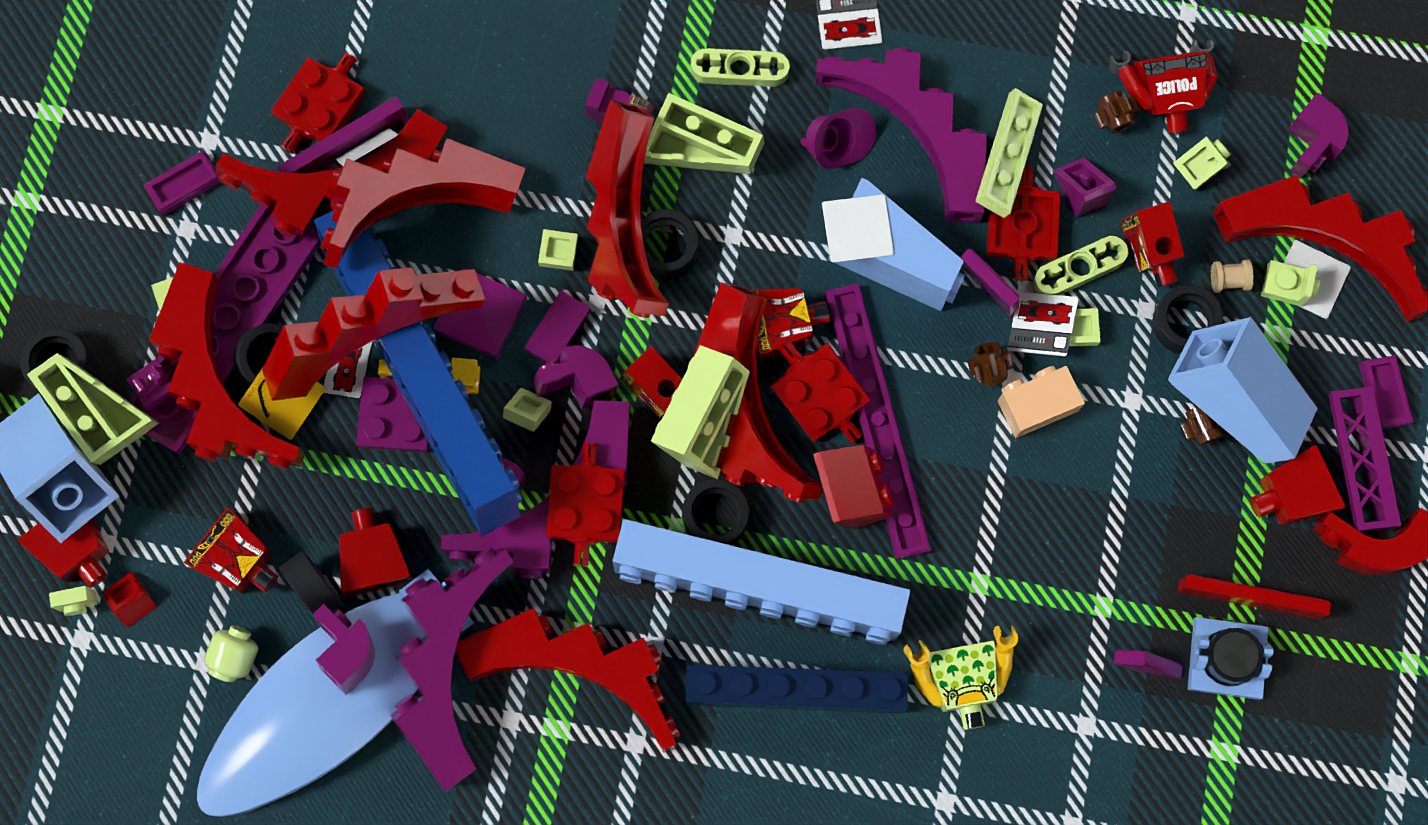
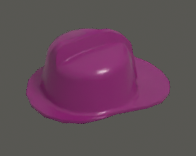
(840, 137)

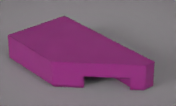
(1147, 663)

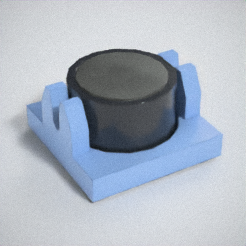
(1231, 656)

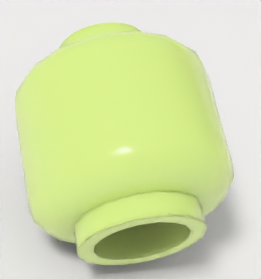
(231, 654)

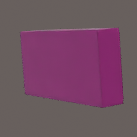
(182, 183)
(557, 328)
(1389, 390)

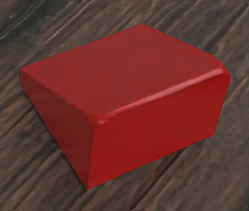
(129, 599)

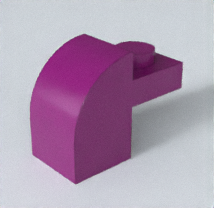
(1323, 129)
(581, 370)
(350, 655)

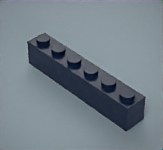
(796, 689)

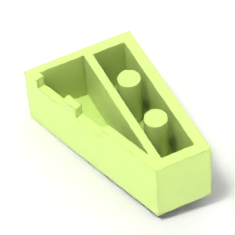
(701, 139)
(89, 409)
(701, 411)

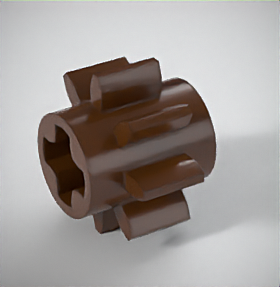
(1116, 112)
(990, 364)
(1201, 427)

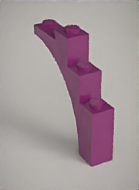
(928, 114)
(526, 535)
(428, 661)

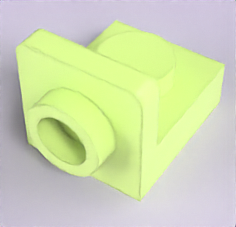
(1203, 162)
(1290, 283)

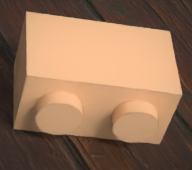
(1040, 401)

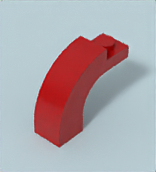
(1376, 555)

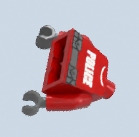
(1170, 82)

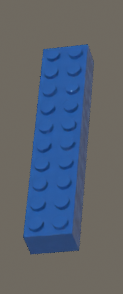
(435, 397)

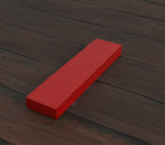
(1254, 596)

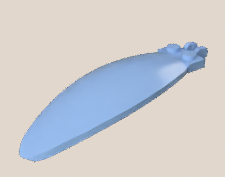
(301, 723)

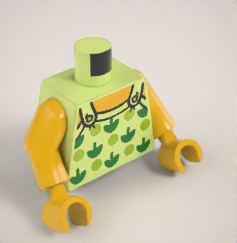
(964, 675)

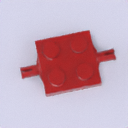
(318, 101)
(1028, 230)
(820, 391)
(585, 504)

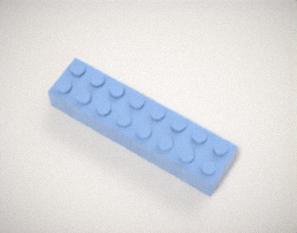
(760, 582)

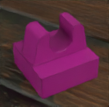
(151, 384)

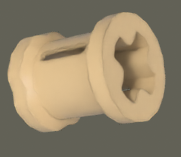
(1232, 276)

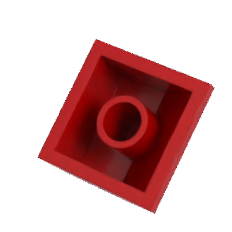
(854, 486)

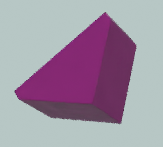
(1084, 186)

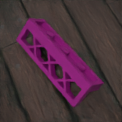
(323, 154)
(1372, 457)

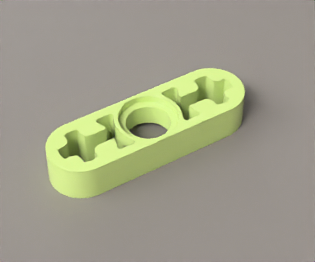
(748, 79)
(1098, 248)

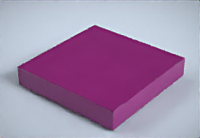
(990, 282)
(485, 327)

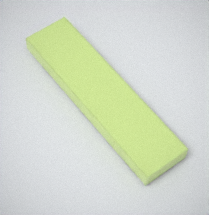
(1009, 153)

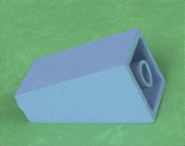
(920, 262)
(1245, 388)
(50, 470)

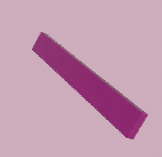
(878, 419)

